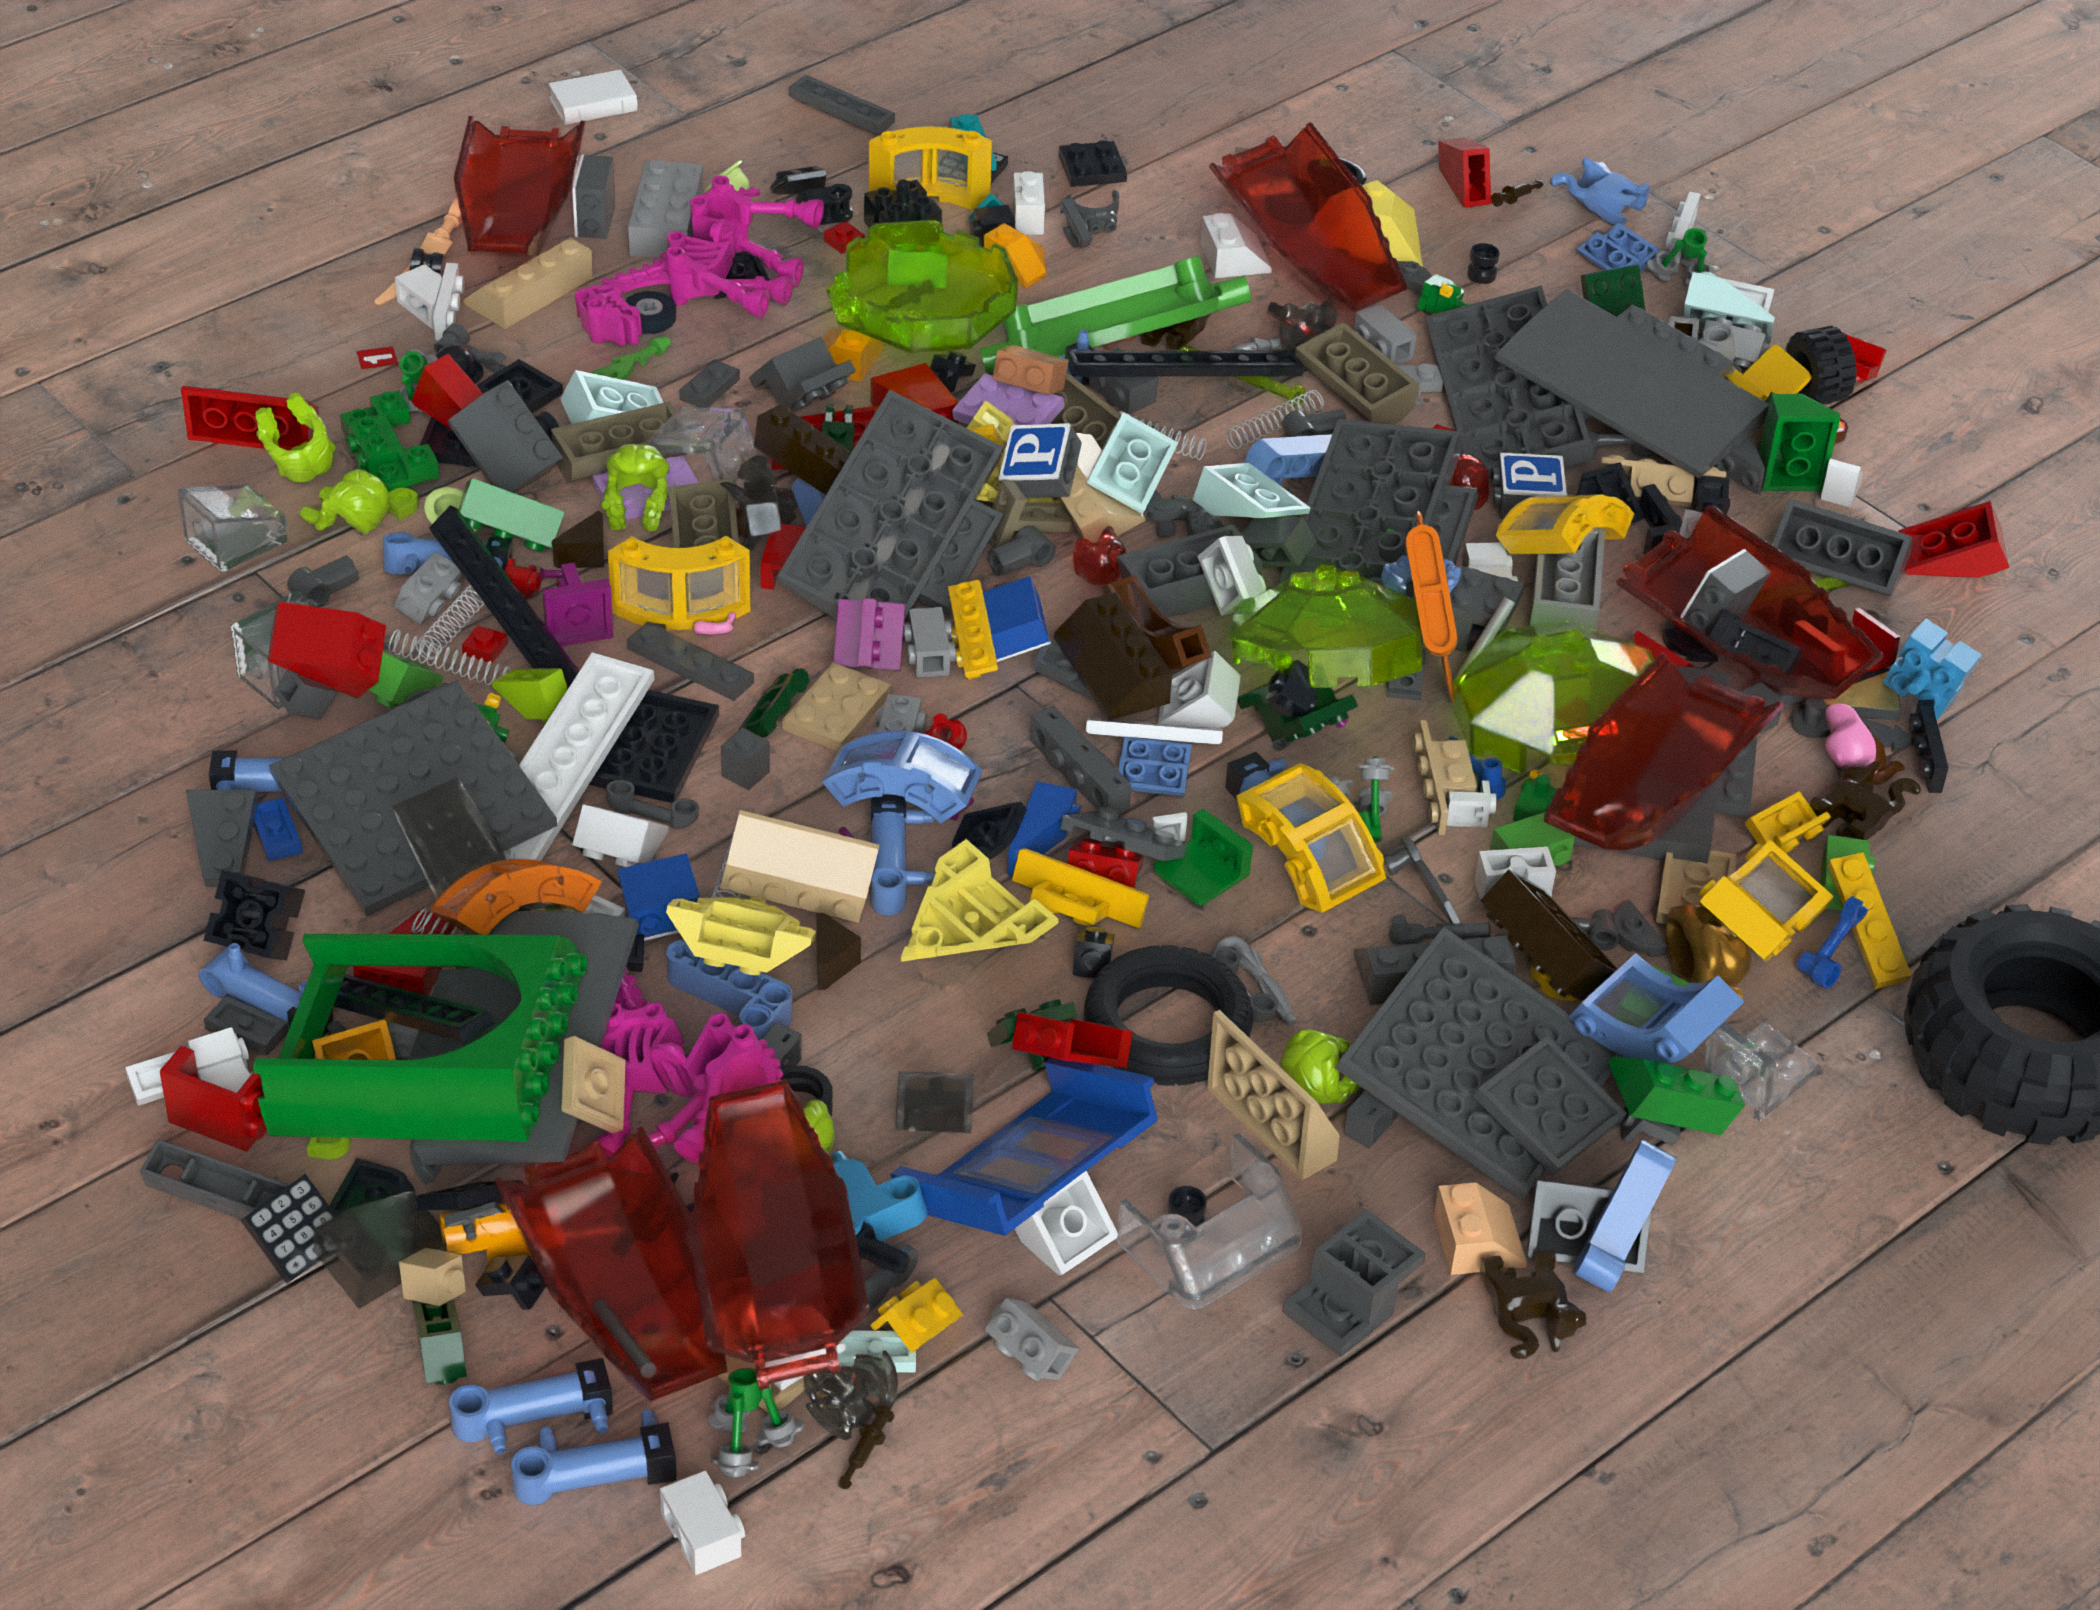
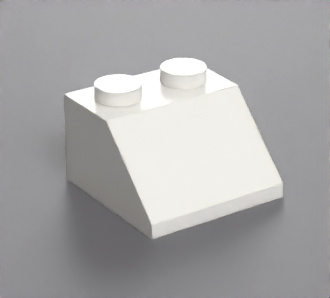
(1231, 247)
(1231, 573)
(1203, 695)
(618, 835)
(1068, 1226)

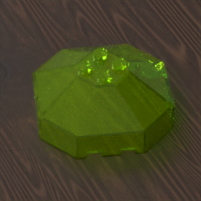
(923, 287)
(1341, 622)
(1542, 690)

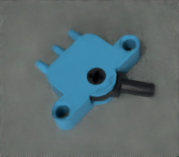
(881, 1211)

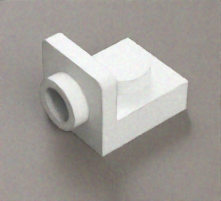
(1471, 808)

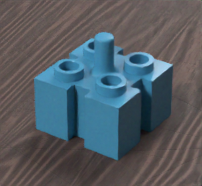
(1932, 667)

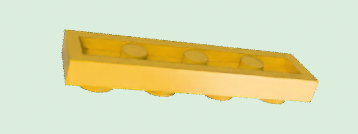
(1875, 931)

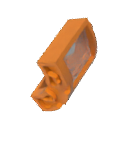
(505, 886)

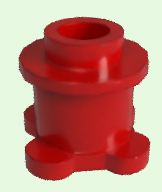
(524, 578)
(943, 726)

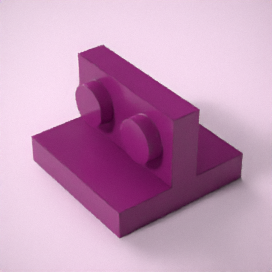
(578, 610)
(869, 634)

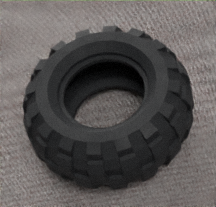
(1982, 1061)

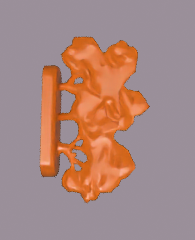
(1432, 594)

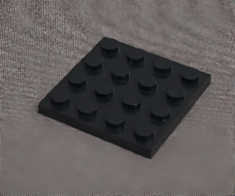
(659, 745)

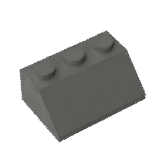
(505, 439)
(1565, 1217)

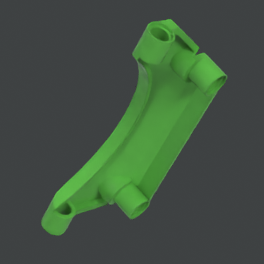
(1119, 309)

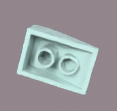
(1715, 297)
(598, 396)
(1132, 462)
(1244, 492)

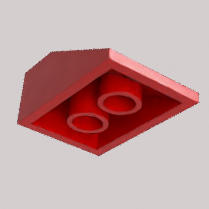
(1958, 544)
(328, 646)

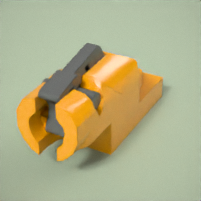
(482, 1228)

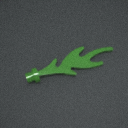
(624, 365)

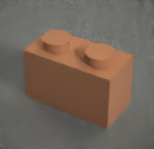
(1030, 369)

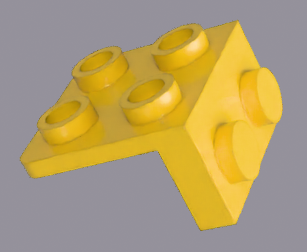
(1772, 373)

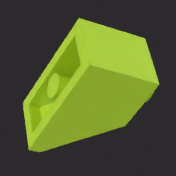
(532, 691)

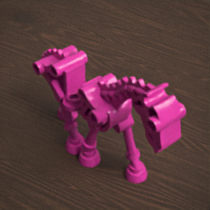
(701, 263)
(650, 1042)

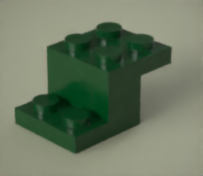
(1325, 712)

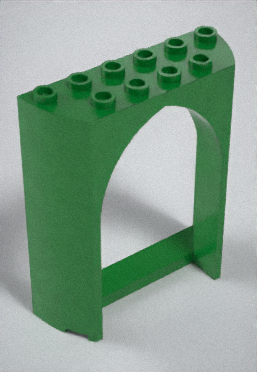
(467, 1094)

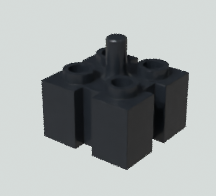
(904, 204)
(254, 915)

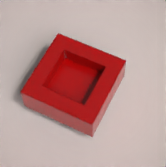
(841, 235)
(484, 644)

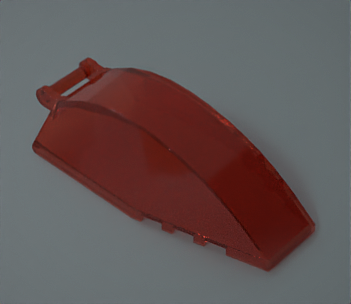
(513, 186)
(1314, 218)
(1785, 607)
(1654, 757)
(621, 1237)
(773, 1237)

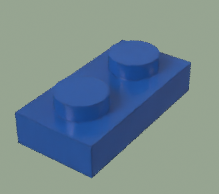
(276, 830)

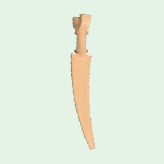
(433, 242)

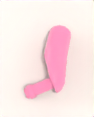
(712, 628)

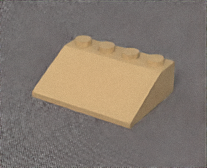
(1269, 1101)

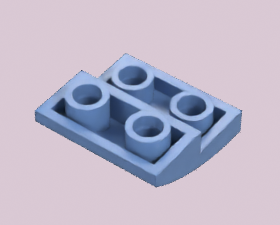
(1617, 249)
(1155, 765)

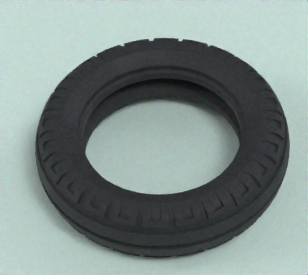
(1175, 968)

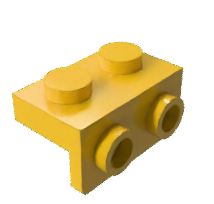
(1787, 823)
(919, 1314)

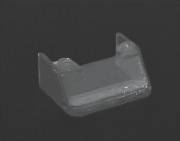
(1224, 1251)

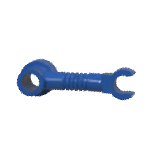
(1490, 771)
(1819, 965)

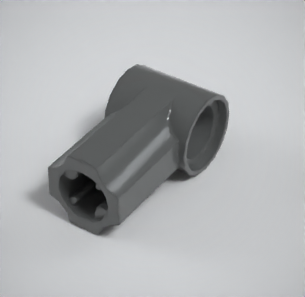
(1300, 424)
(1028, 547)
(323, 580)

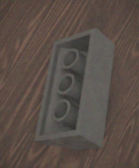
(1843, 545)
(1173, 573)
(1386, 966)

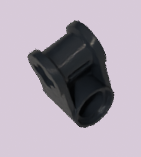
(832, 203)

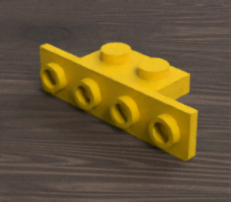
(972, 630)
(1078, 892)

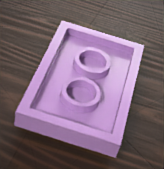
(1018, 403)
(635, 495)

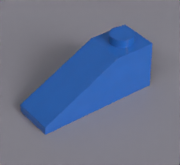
(1042, 821)

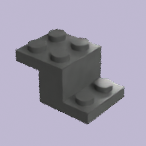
(803, 375)
(1477, 599)
(1353, 1282)

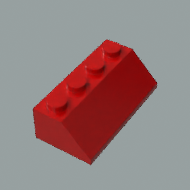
(231, 419)

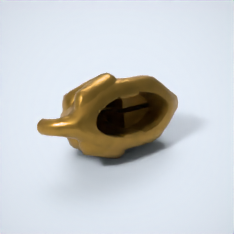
(1705, 947)

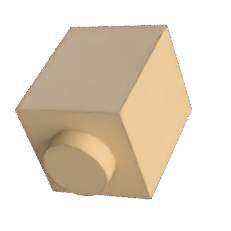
(432, 1276)

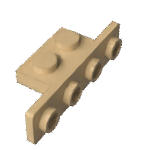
(1670, 479)
(1445, 769)

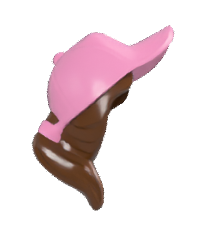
(1854, 743)

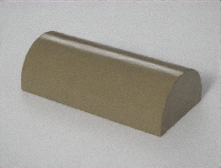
(1360, 374)
(1086, 411)
(591, 442)
(702, 513)

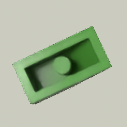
(401, 678)

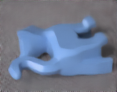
(1604, 191)

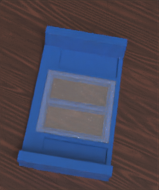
(1042, 1148)

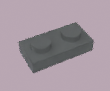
(709, 384)
(257, 1028)

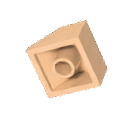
(1475, 1227)

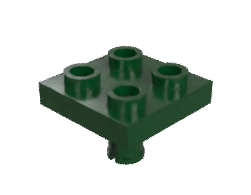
(1614, 289)
(1005, 1028)

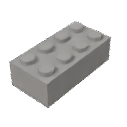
(663, 205)
(1569, 584)

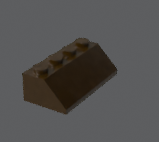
(800, 447)
(1114, 657)
(1548, 936)

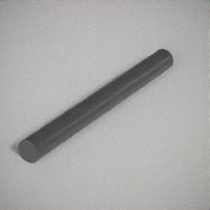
(624, 1338)

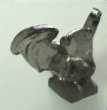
(1306, 321)
(763, 489)
(758, 516)
(847, 1393)

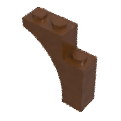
(1174, 643)

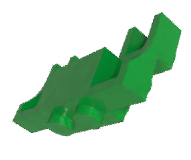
(378, 449)

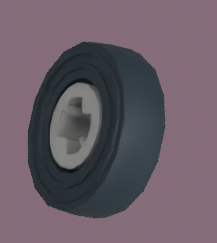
(655, 309)

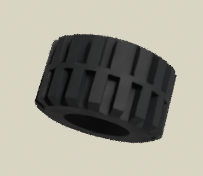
(1829, 361)

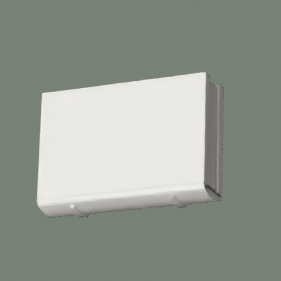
(592, 97)

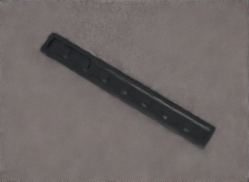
(1183, 363)
(500, 594)
(411, 1009)

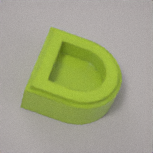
(403, 502)
(328, 1147)

